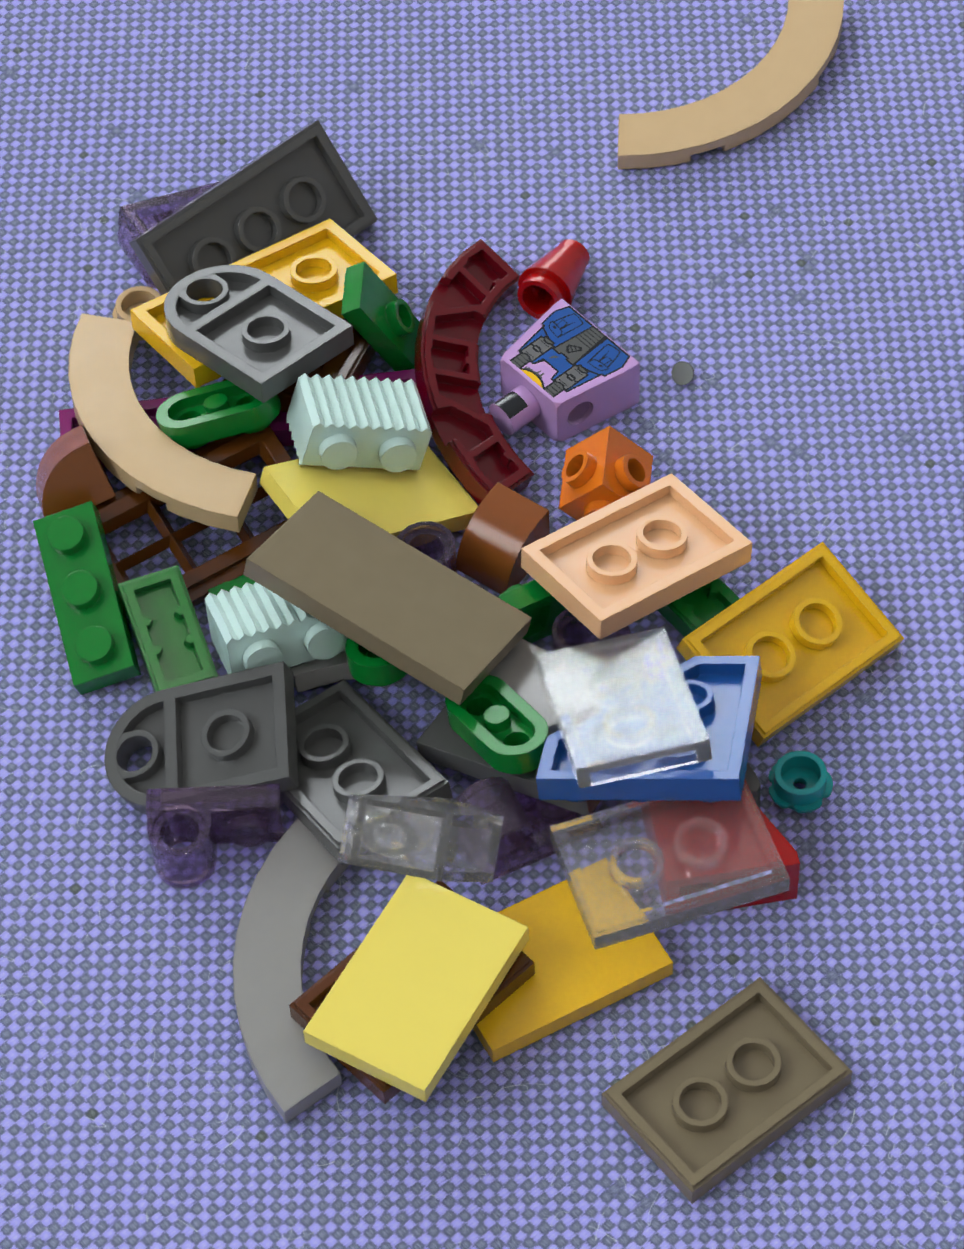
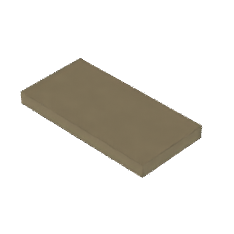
(388, 597)

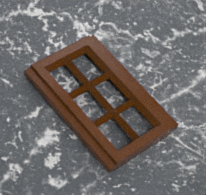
(227, 566)

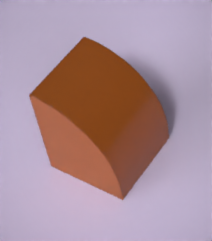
(71, 474)
(495, 538)

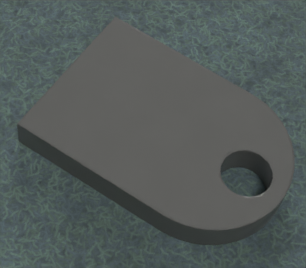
(253, 329)
(209, 735)

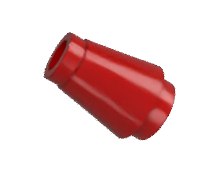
(552, 278)

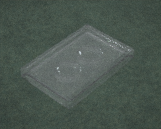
(623, 707)
(666, 863)

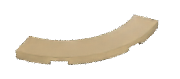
(748, 105)
(133, 444)

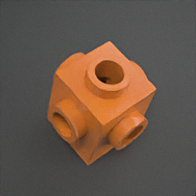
(602, 472)

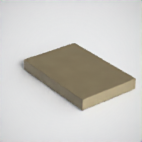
(726, 1089)

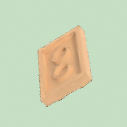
(635, 555)

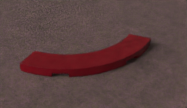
(450, 374)

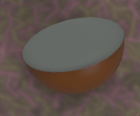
(682, 373)

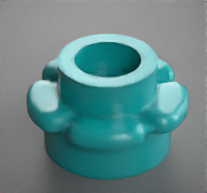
(800, 768)

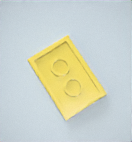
(376, 494)
(416, 986)

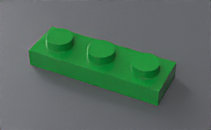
(86, 598)

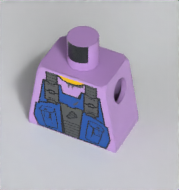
(564, 377)

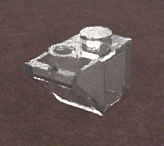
(421, 837)

